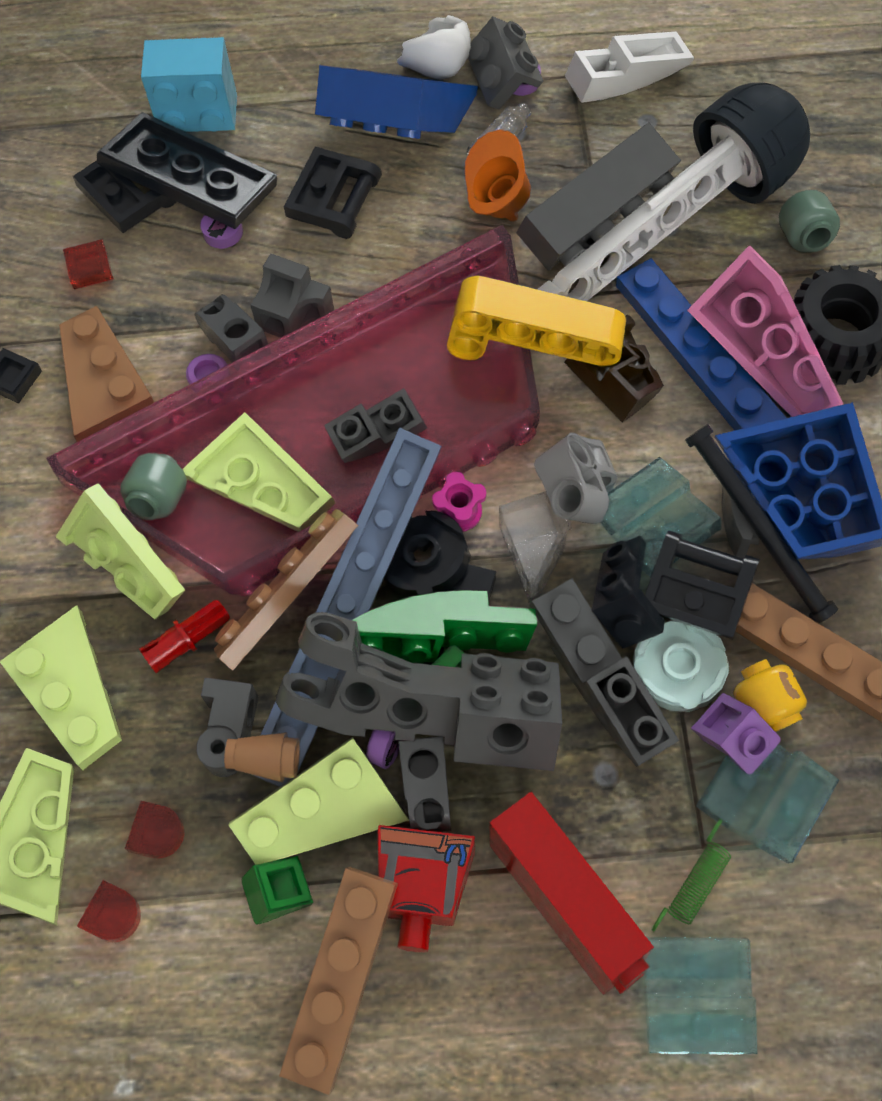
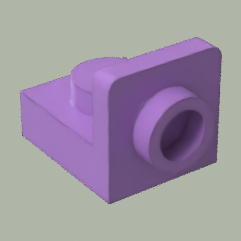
(737, 732)

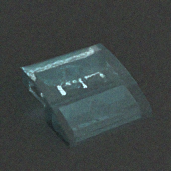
(657, 502)
(773, 804)
(700, 996)

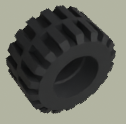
(848, 297)

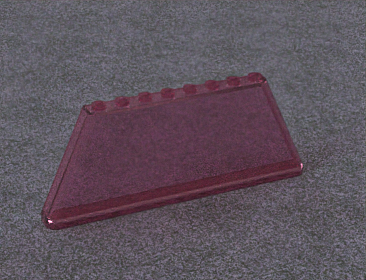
(305, 381)

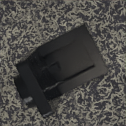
(619, 599)

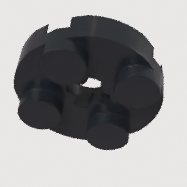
(438, 572)

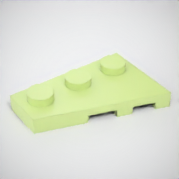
(259, 475)
(115, 544)
(65, 687)
(319, 807)
(35, 835)

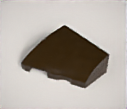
(626, 384)

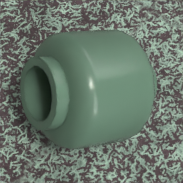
(809, 221)
(153, 486)

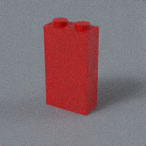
(570, 895)

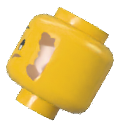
(772, 694)

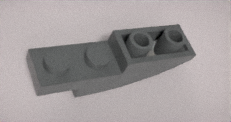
(601, 674)

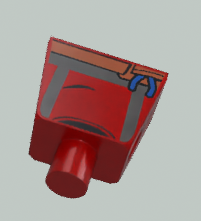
(429, 876)

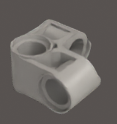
(577, 478)

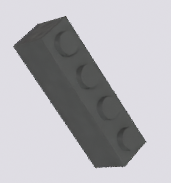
(598, 197)

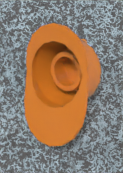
(497, 176)

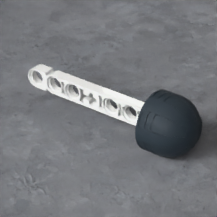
(746, 144)

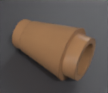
(264, 756)

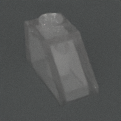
(533, 540)

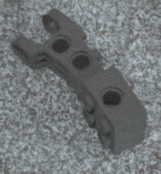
(487, 708)

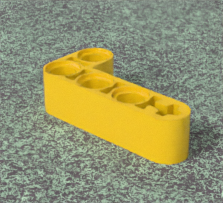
(533, 321)

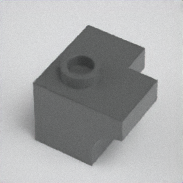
(289, 297)

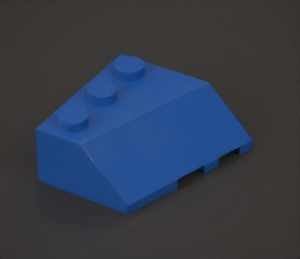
(391, 101)
(812, 480)

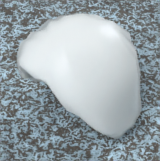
(439, 50)

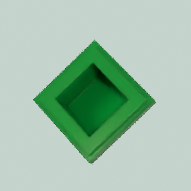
(276, 889)

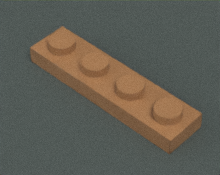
(270, 601)
(813, 650)
(338, 980)

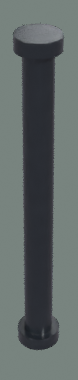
(761, 524)

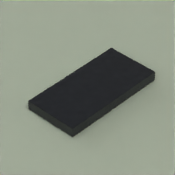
(187, 169)

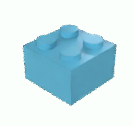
(190, 83)

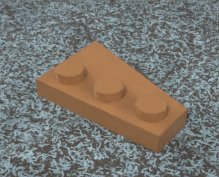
(98, 375)

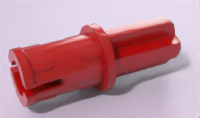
(184, 635)

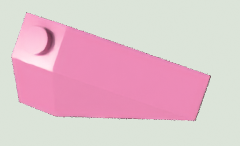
(765, 334)

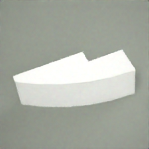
(626, 65)

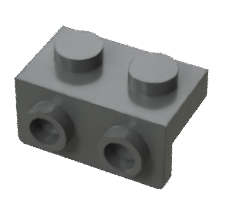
(502, 61)

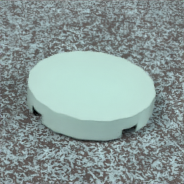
(682, 667)

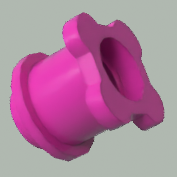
(460, 500)

